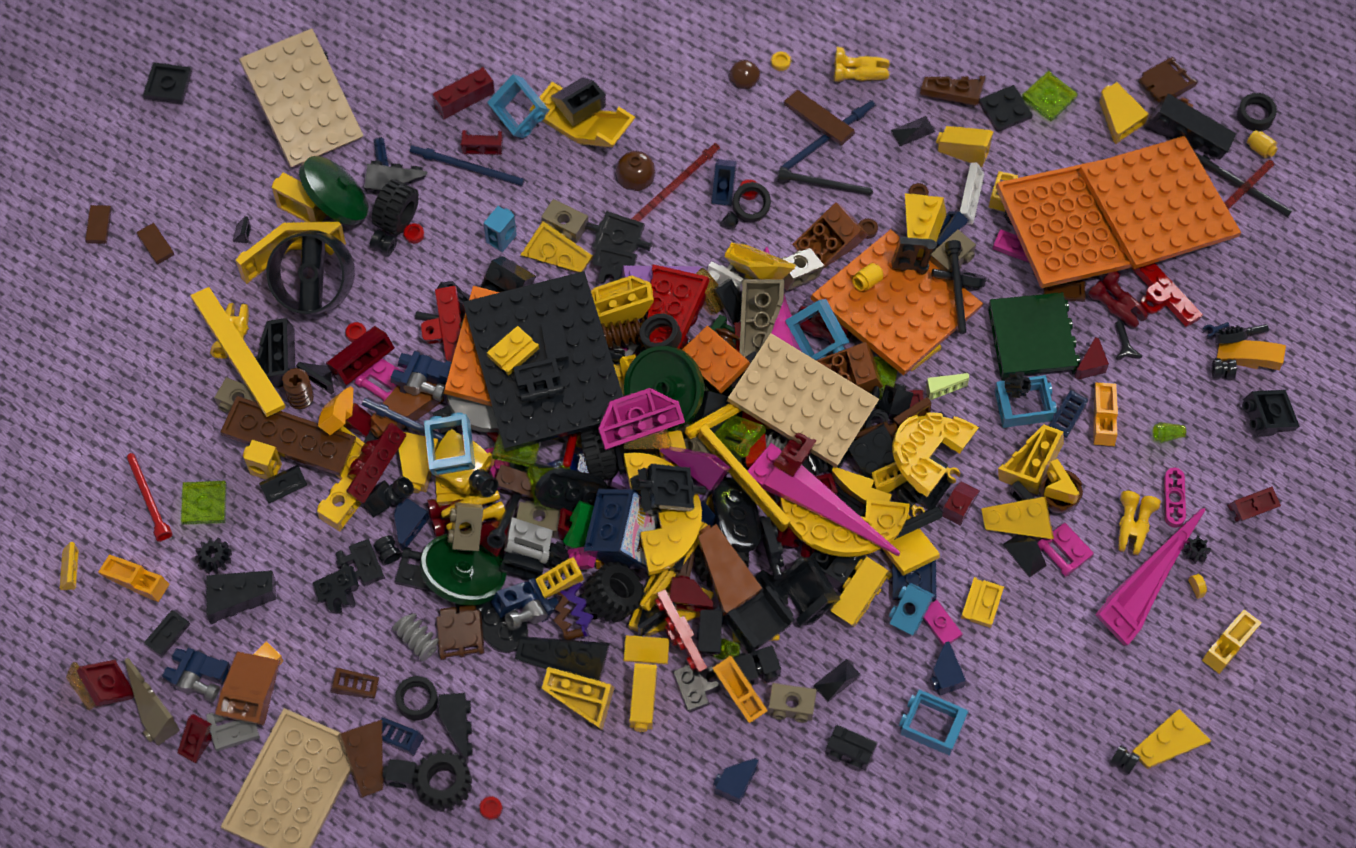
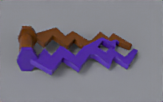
(585, 618)

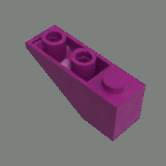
(704, 467)

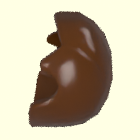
(744, 74)

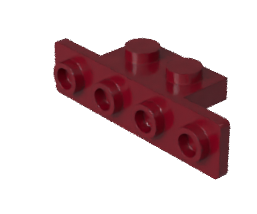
(373, 461)

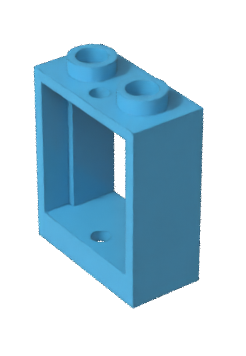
(504, 97)
(830, 320)
(1037, 383)
(452, 464)
(940, 705)

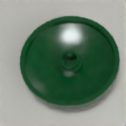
(333, 190)
(669, 373)
(461, 575)

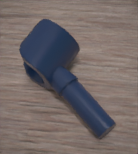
(1214, 329)

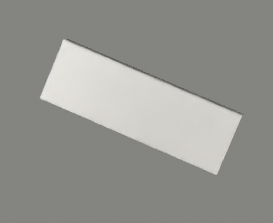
(972, 192)

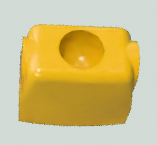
(452, 446)

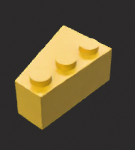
(924, 217)
(1033, 459)
(860, 590)
(581, 694)

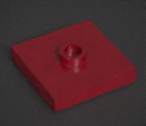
(105, 682)

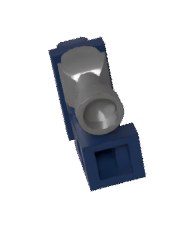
(418, 371)
(527, 596)
(193, 667)

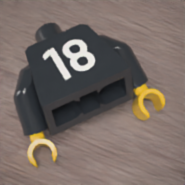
(908, 494)

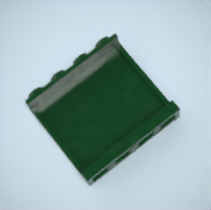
(1033, 334)

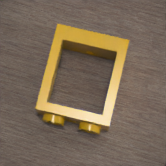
(294, 200)

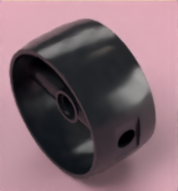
(310, 288)

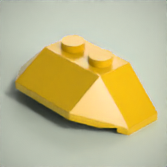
(757, 263)
(622, 300)

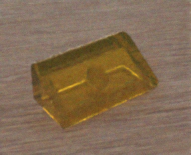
(77, 684)

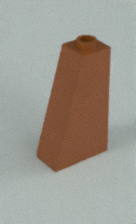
(405, 404)
(727, 571)

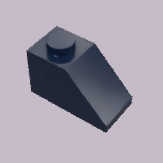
(724, 182)
(409, 521)
(947, 673)
(735, 780)

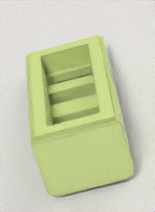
(943, 385)

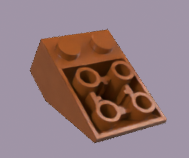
(832, 235)
(855, 365)
(248, 688)

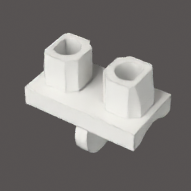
(722, 273)

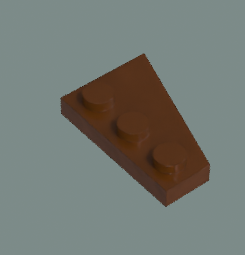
(958, 90)
(365, 756)

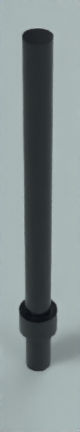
(1206, 163)

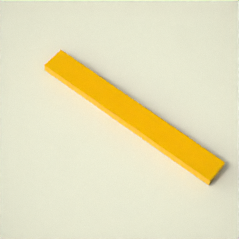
(238, 352)

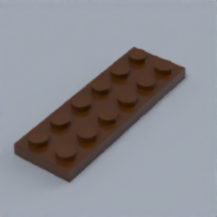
(290, 434)

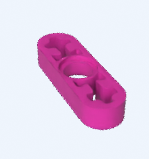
(1180, 490)

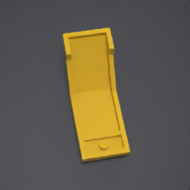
(598, 130)
(255, 260)

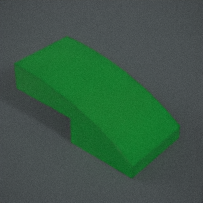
(579, 529)

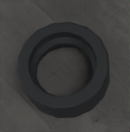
(1254, 124)
(751, 186)
(657, 321)
(415, 681)

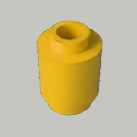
(1262, 144)
(867, 277)

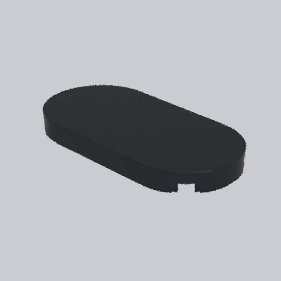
(567, 487)
(737, 516)
(496, 630)

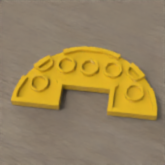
(920, 438)
(678, 528)
(831, 538)

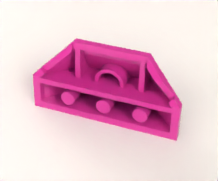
(638, 416)

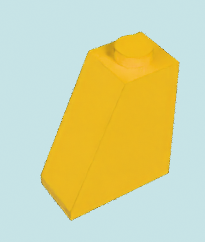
(1121, 112)
(965, 143)
(415, 460)
(643, 697)

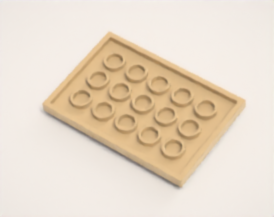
(301, 97)
(803, 397)
(290, 785)

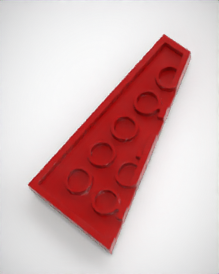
(677, 295)

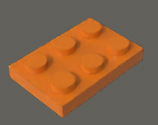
(716, 359)

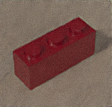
(463, 93)
(360, 355)

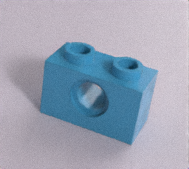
(500, 228)
(911, 622)

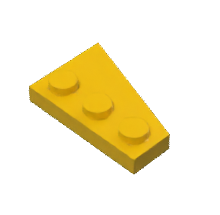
(555, 248)
(1020, 517)
(1170, 739)

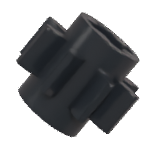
(1017, 384)
(1201, 552)
(557, 554)

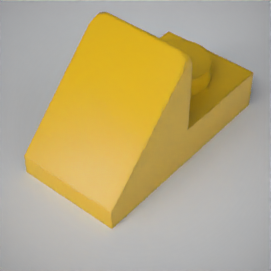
(1063, 488)

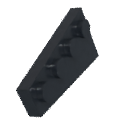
(570, 656)

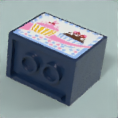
(617, 528)

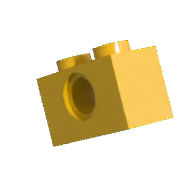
(262, 459)
(338, 516)

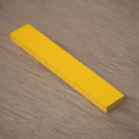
(744, 479)

